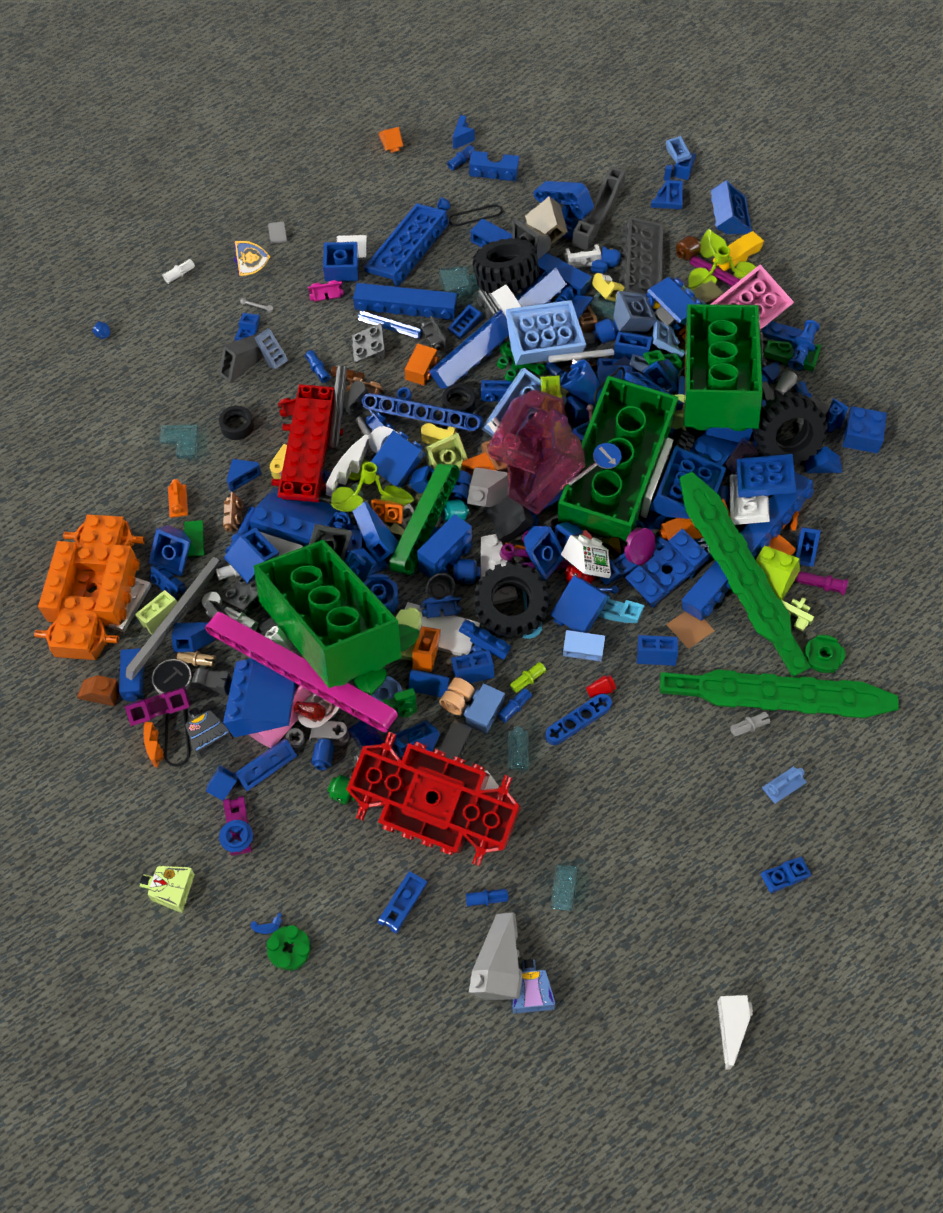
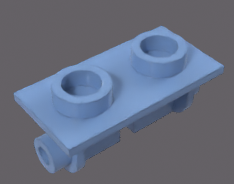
(785, 784)

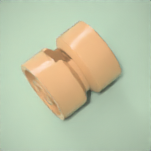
(459, 693)

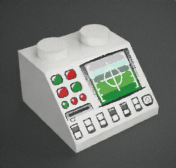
(587, 555)

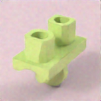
(803, 618)

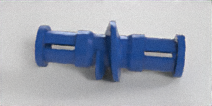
(803, 345)

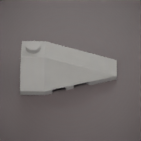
(497, 969)

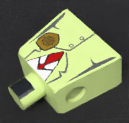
(169, 886)

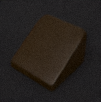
(612, 545)

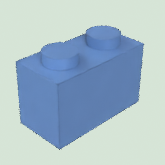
(484, 708)

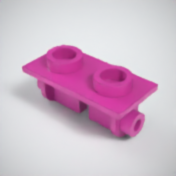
(319, 290)

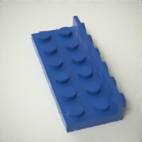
(408, 243)

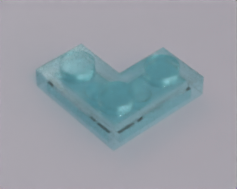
(184, 436)

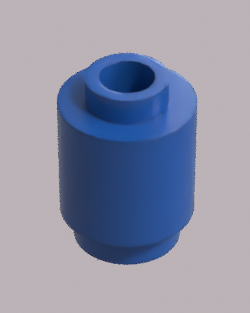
(323, 754)

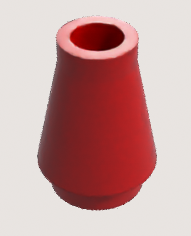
(601, 686)

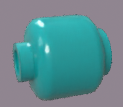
(455, 507)

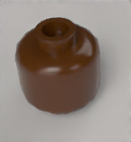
(688, 248)

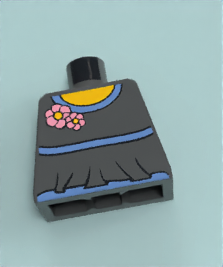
(206, 732)

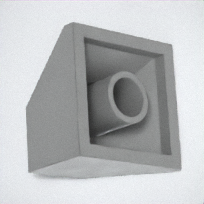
(487, 487)

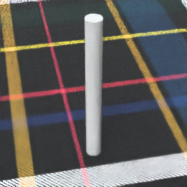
(581, 355)

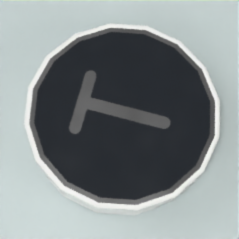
(171, 675)

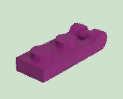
(242, 815)

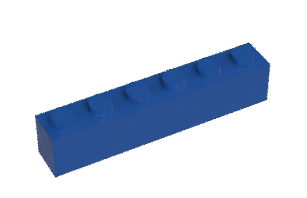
(405, 301)

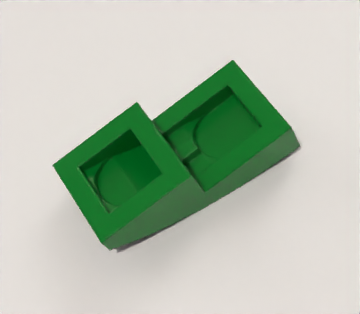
(657, 355)
(195, 533)

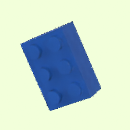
(445, 547)

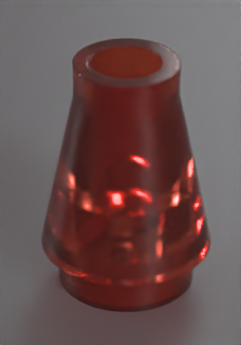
(310, 710)

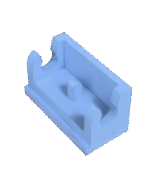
(583, 645)

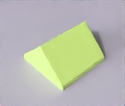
(446, 451)

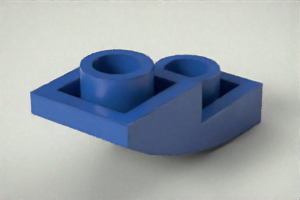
(786, 874)

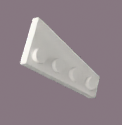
(489, 558)

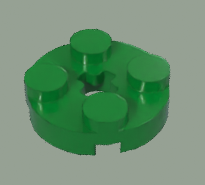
(833, 649)
(277, 943)

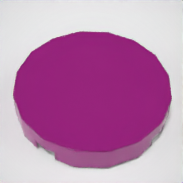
(640, 545)

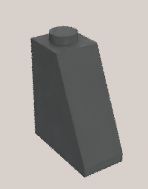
(239, 357)

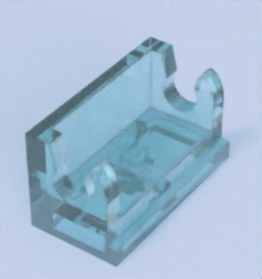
(602, 307)

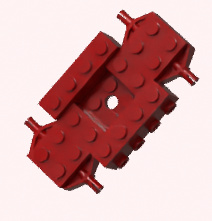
(462, 806)

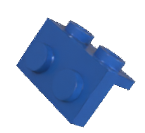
(493, 389)

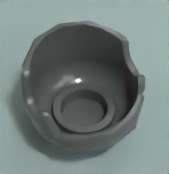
(440, 586)

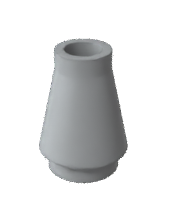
(786, 382)

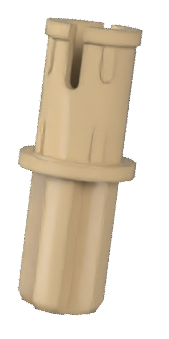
(197, 658)

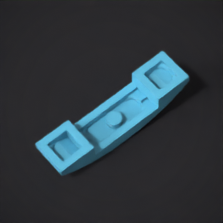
(622, 612)

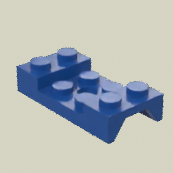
(681, 554)

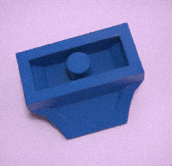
(663, 374)

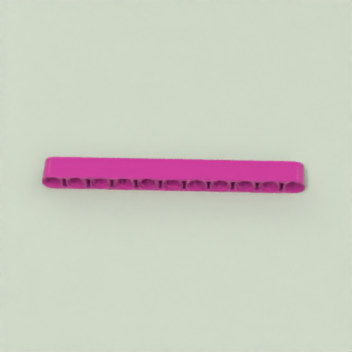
(299, 671)

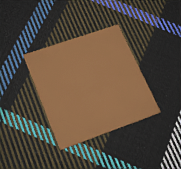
(690, 629)

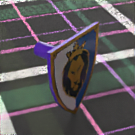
(249, 257)

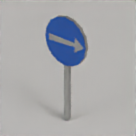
(605, 456)

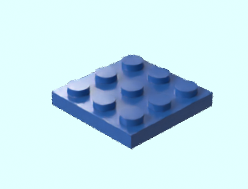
(766, 475)

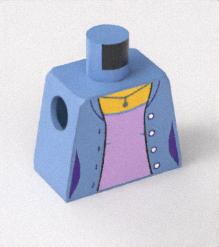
(534, 991)

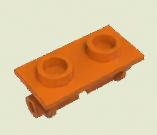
(177, 499)

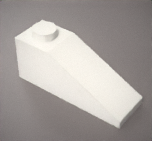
(734, 1019)

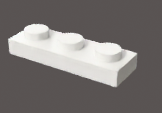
(138, 594)

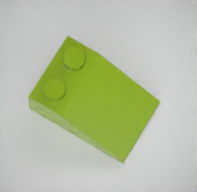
(779, 568)

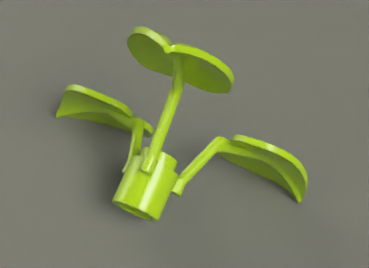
(716, 246)
(347, 500)

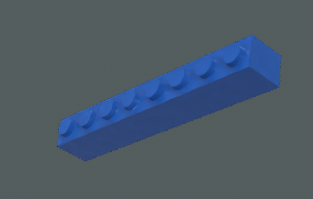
(486, 232)

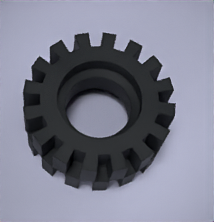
(682, 439)

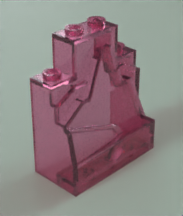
(557, 460)

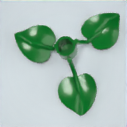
(373, 680)

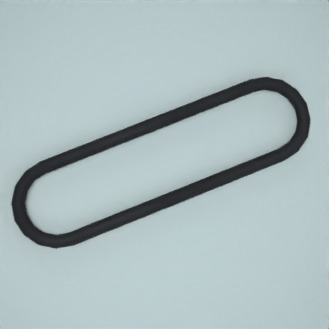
(475, 220)
(623, 374)

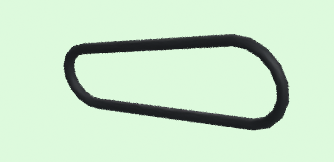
(166, 741)

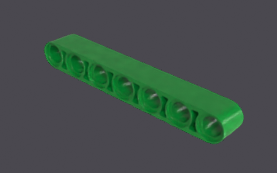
(424, 518)

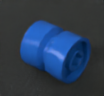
(461, 487)

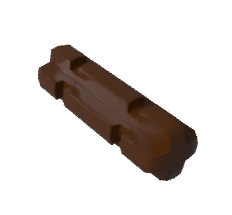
(350, 373)

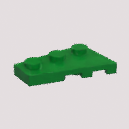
(783, 353)

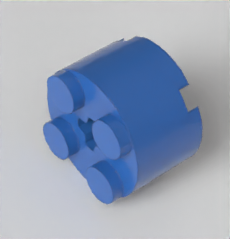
(384, 590)

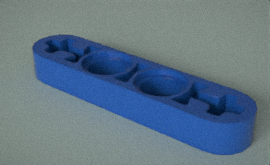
(580, 721)

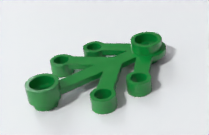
(502, 363)

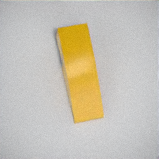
(742, 249)

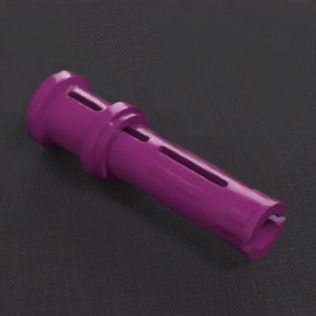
(827, 583)

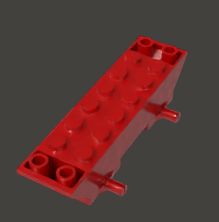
(307, 445)

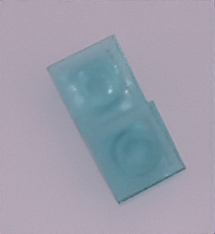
(564, 887)

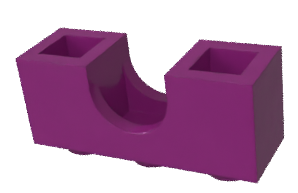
(157, 705)

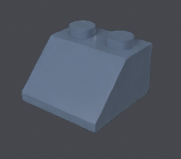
(633, 312)

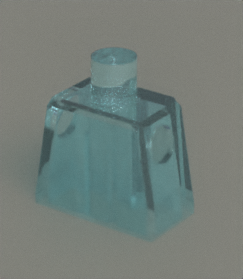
(456, 281)

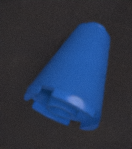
(581, 382)

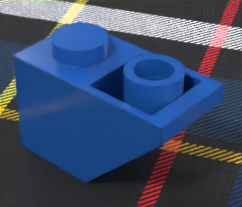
(190, 636)

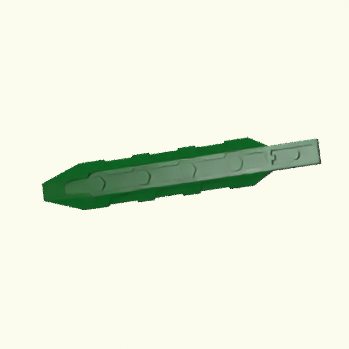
(742, 571)
(782, 693)

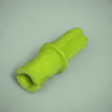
(528, 677)

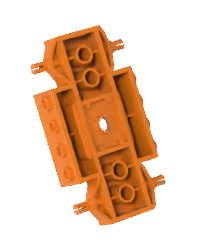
(97, 559)

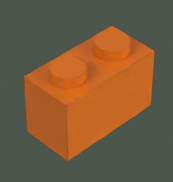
(420, 364)

